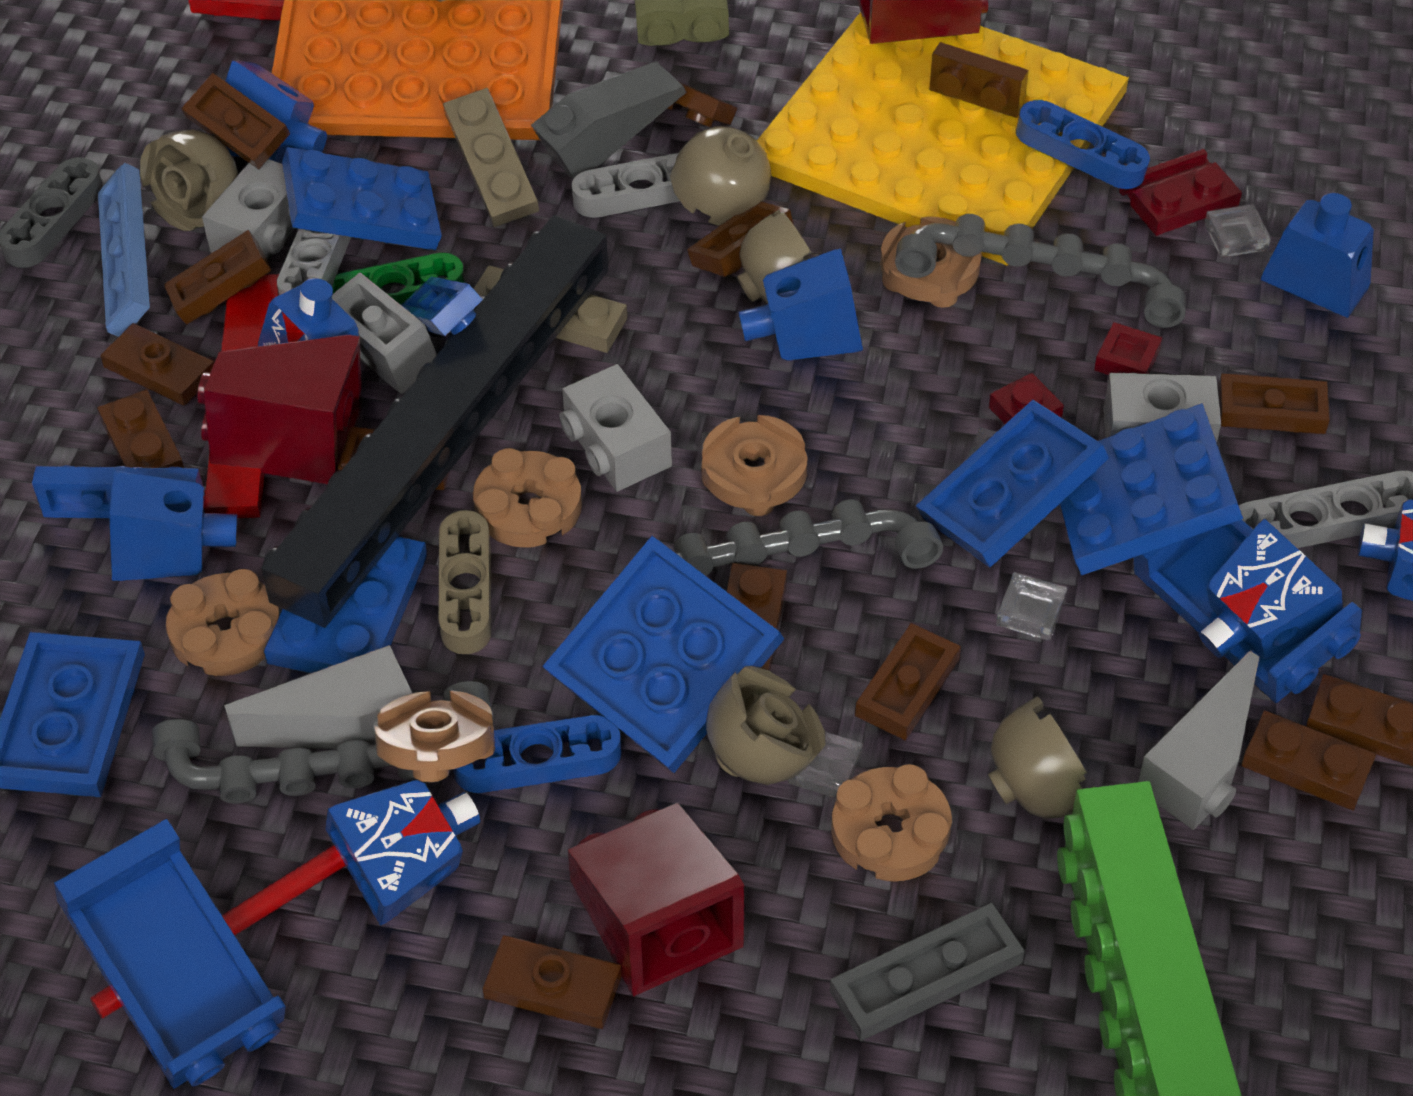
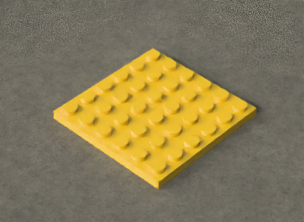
(894, 148)

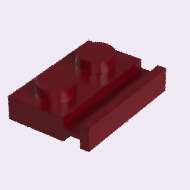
(1182, 192)

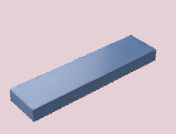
(123, 250)

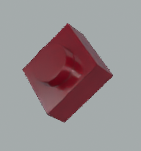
(1127, 351)
(1015, 396)

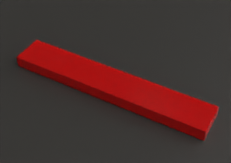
(235, 487)

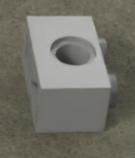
(252, 203)
(390, 336)
(1142, 398)
(616, 428)

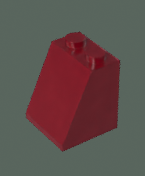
(920, 19)
(283, 406)
(659, 896)

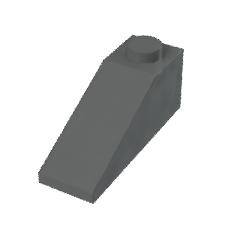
(604, 116)

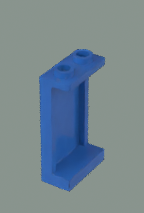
(1181, 577)
(169, 956)

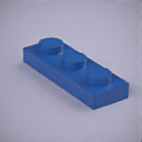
(443, 305)
(87, 490)

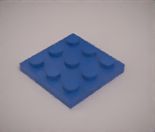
(1151, 492)
(661, 651)

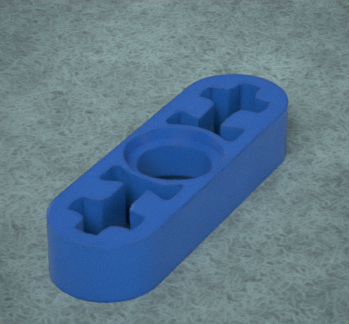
(1117, 147)
(557, 768)

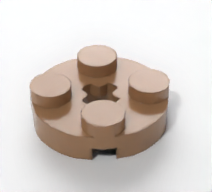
(950, 278)
(523, 472)
(754, 487)
(217, 597)
(434, 734)
(895, 792)

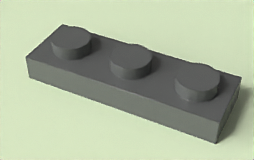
(926, 971)

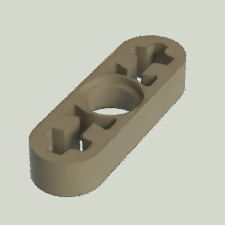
(475, 598)

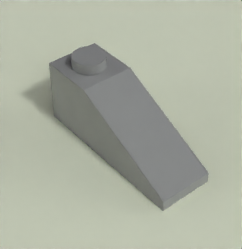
(322, 706)
(1199, 755)

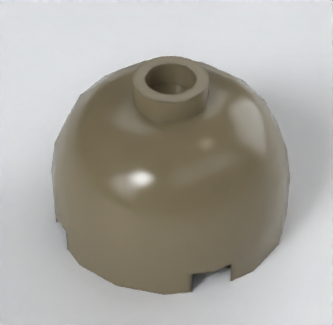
(721, 173)
(186, 175)
(767, 249)
(762, 730)
(1035, 763)

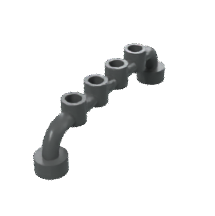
(918, 253)
(915, 542)
(294, 768)

